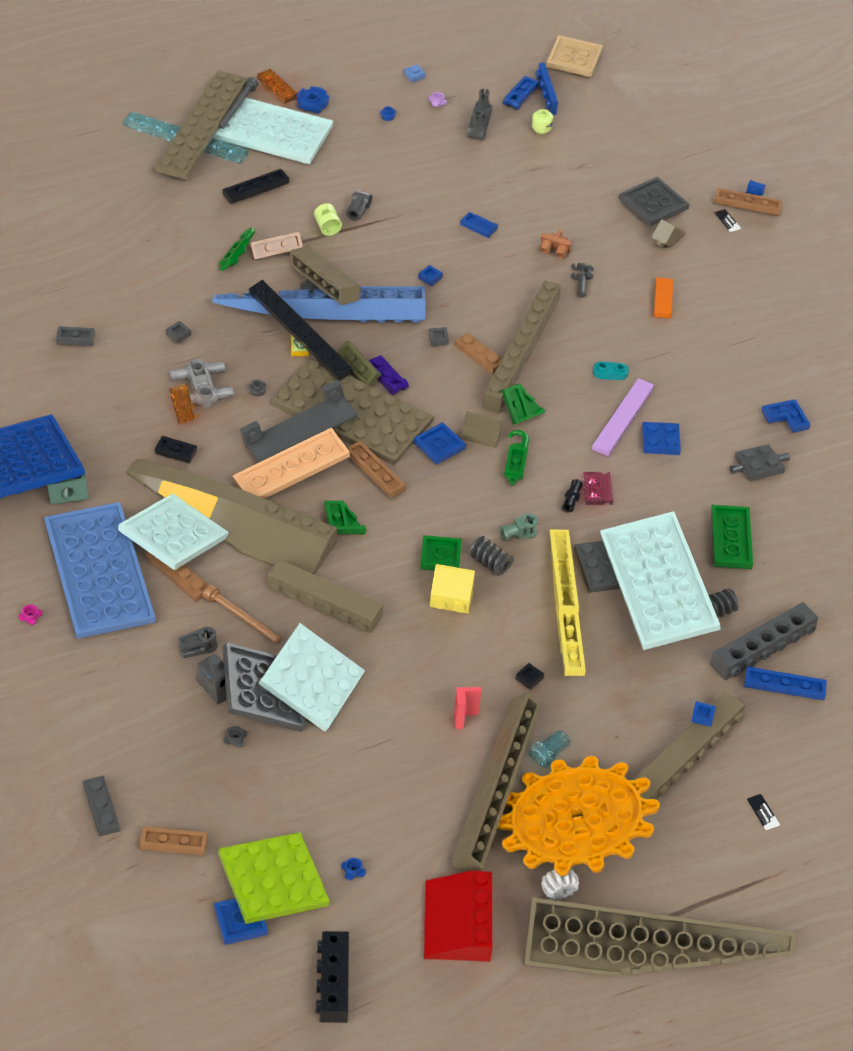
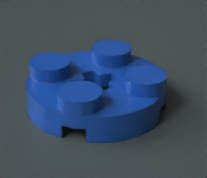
(313, 99)

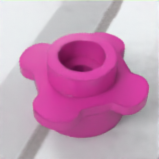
(30, 614)

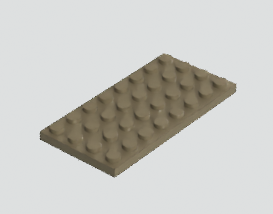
(382, 421)

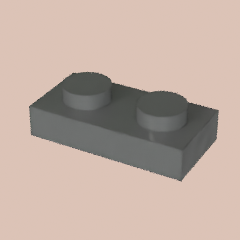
(75, 336)

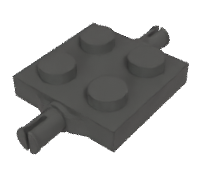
(759, 462)

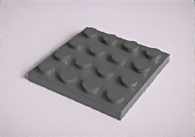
(249, 699)

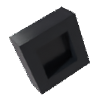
(529, 676)

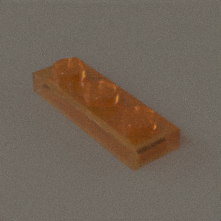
(277, 86)

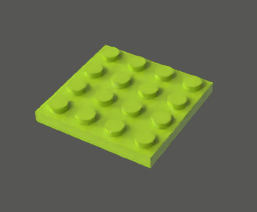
(273, 877)

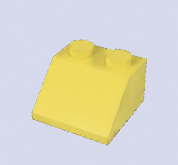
(452, 588)

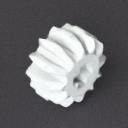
(559, 886)

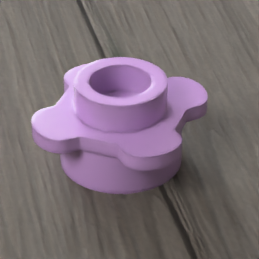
(437, 99)

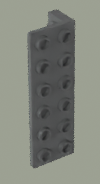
(327, 414)

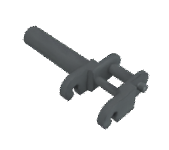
(585, 274)

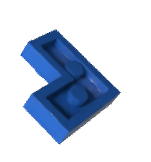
(788, 411)

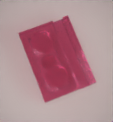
(597, 488)

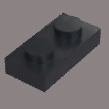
(176, 449)

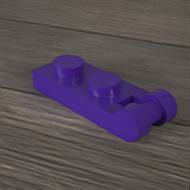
(389, 377)

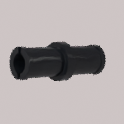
(572, 495)

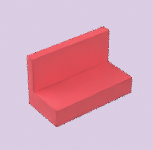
(466, 703)

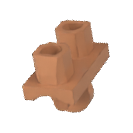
(556, 242)

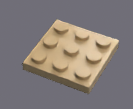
(574, 56)

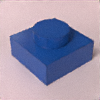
(755, 188)
(430, 275)
(703, 714)

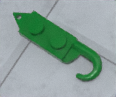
(237, 249)
(516, 458)

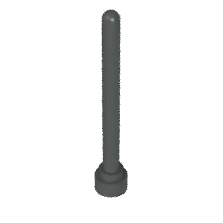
(250, 85)

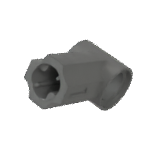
(359, 203)

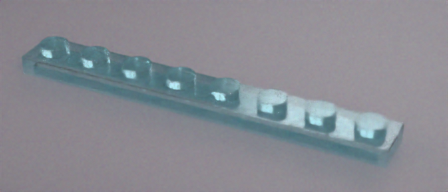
(168, 132)

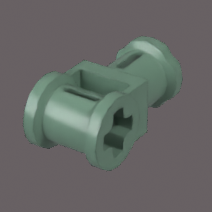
(520, 528)

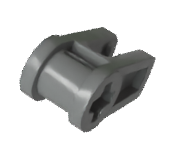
(197, 643)

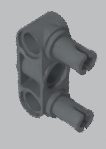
(480, 116)

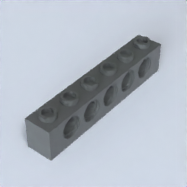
(764, 641)

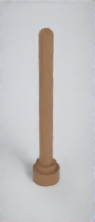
(212, 593)

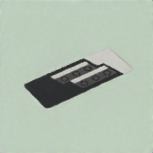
(727, 220)
(763, 812)

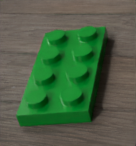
(731, 537)

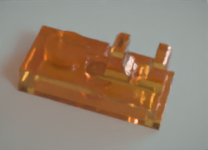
(182, 404)

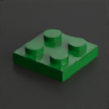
(440, 551)

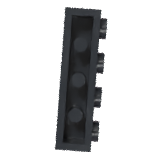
(334, 977)

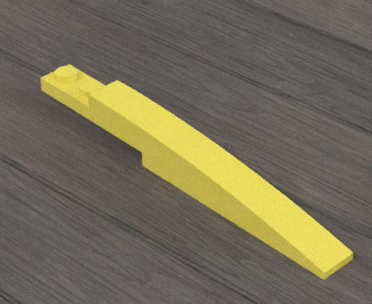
(566, 603)

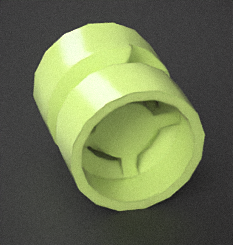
(327, 219)

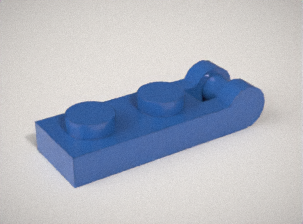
(520, 92)

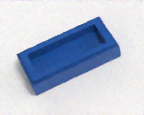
(478, 224)

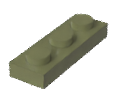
(361, 366)

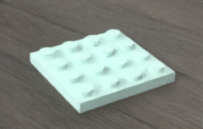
(173, 531)
(312, 677)

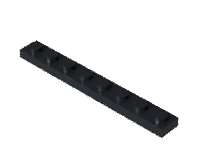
(300, 330)

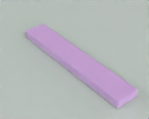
(623, 417)

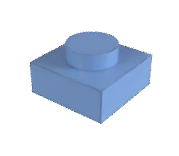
(414, 73)

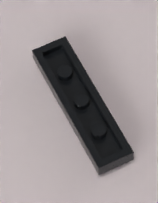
(255, 186)

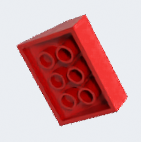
(459, 917)

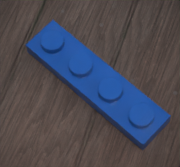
(547, 88)
(785, 683)

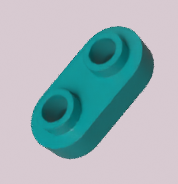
(610, 370)

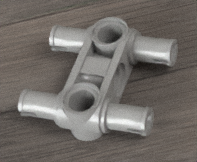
(198, 373)

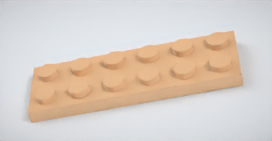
(293, 464)

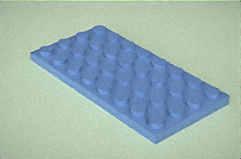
(99, 571)

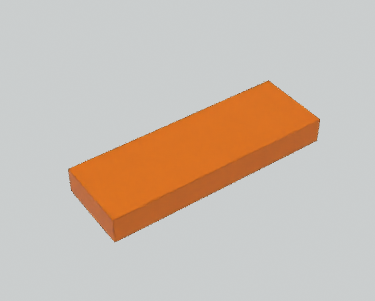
(663, 297)

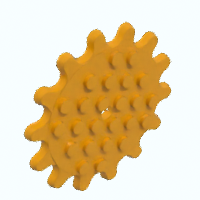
(604, 797)

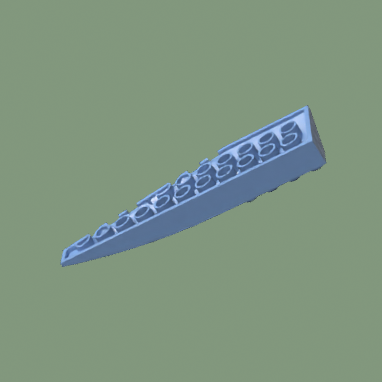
(375, 303)

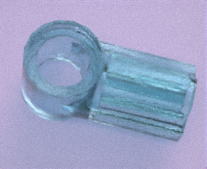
(546, 751)

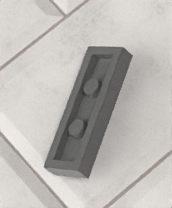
(101, 806)

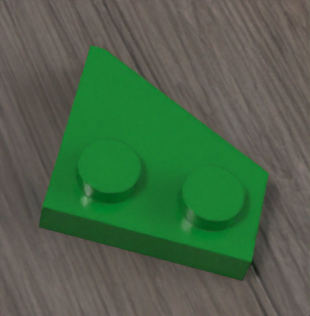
(520, 404)
(340, 516)

